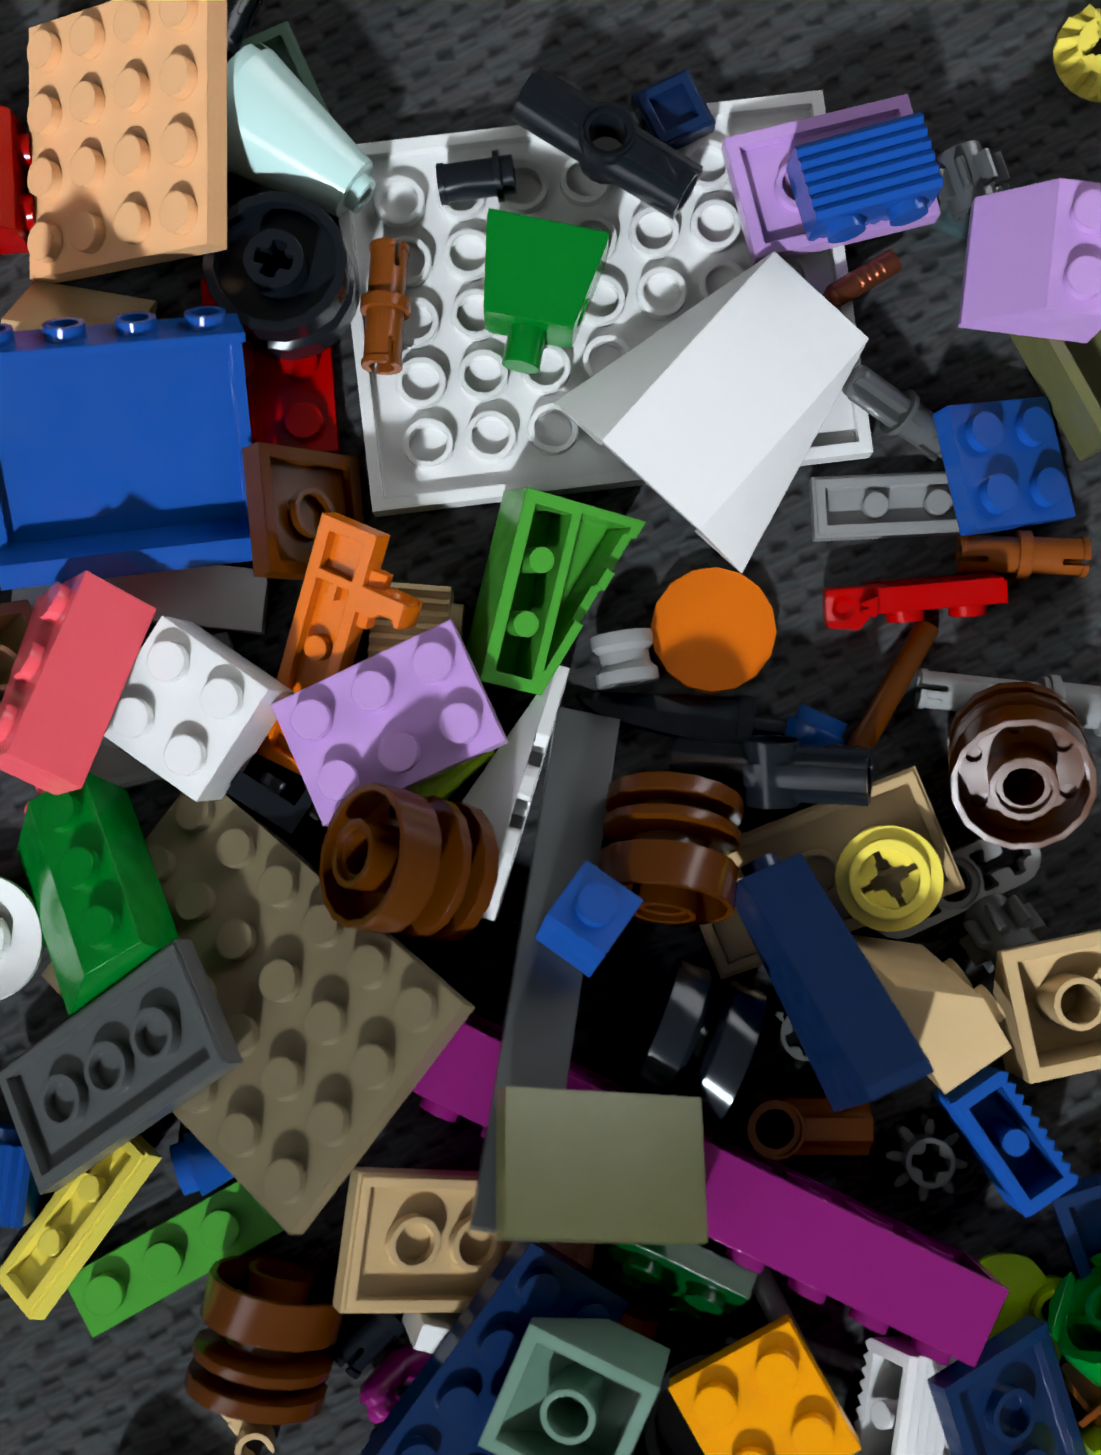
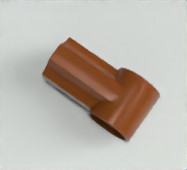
(808, 1126)

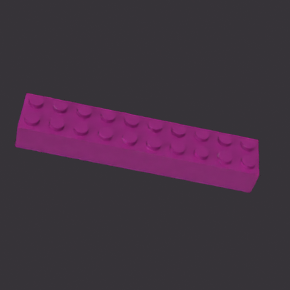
(782, 1221)

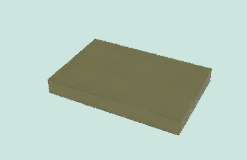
(599, 1167)

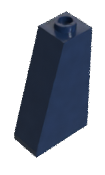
(826, 984)

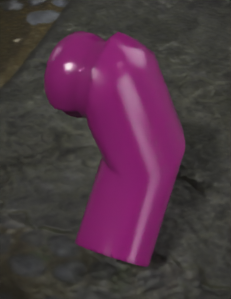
(394, 1370)

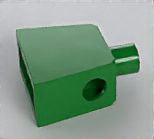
(538, 283)

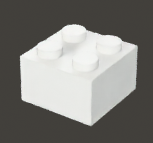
(194, 709)

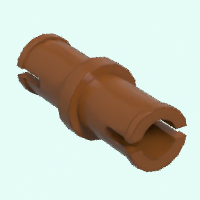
(385, 306)
(1023, 554)

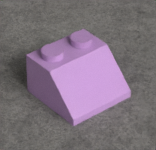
(1035, 262)

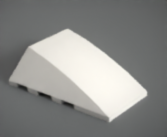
(725, 401)

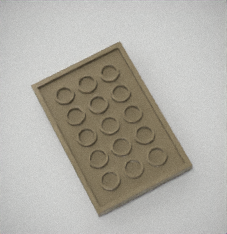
(321, 1012)

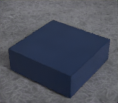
(674, 110)

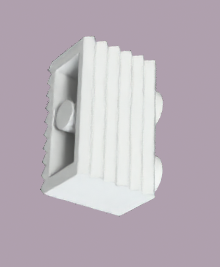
(896, 1401)

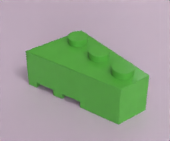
(540, 582)

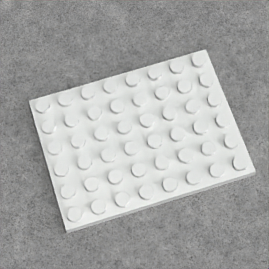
(457, 419)

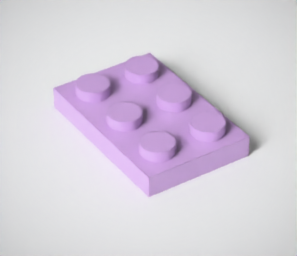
(762, 187)
(390, 719)

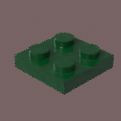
(685, 1278)

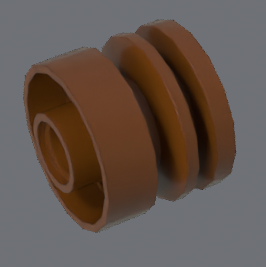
(1020, 766)
(674, 845)
(408, 864)
(264, 1340)

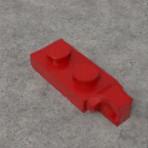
(908, 598)

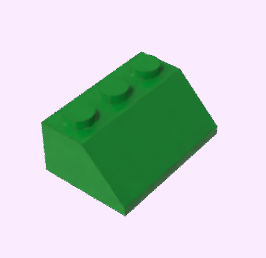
(93, 888)

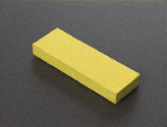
(73, 1228)

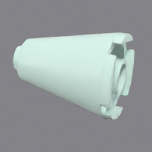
(288, 138)

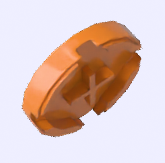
(713, 630)

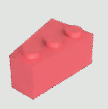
(69, 680)

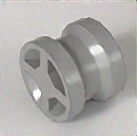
(624, 658)

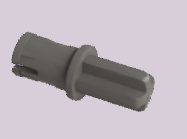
(897, 410)

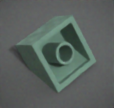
(576, 1390)

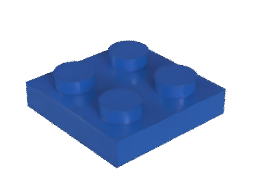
(1003, 465)

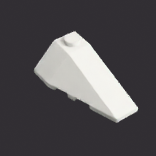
(511, 777)

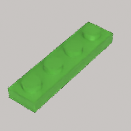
(169, 1256)

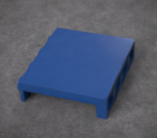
(122, 447)

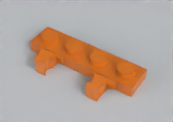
(337, 601)

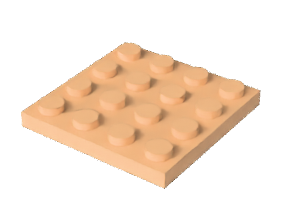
(127, 136)

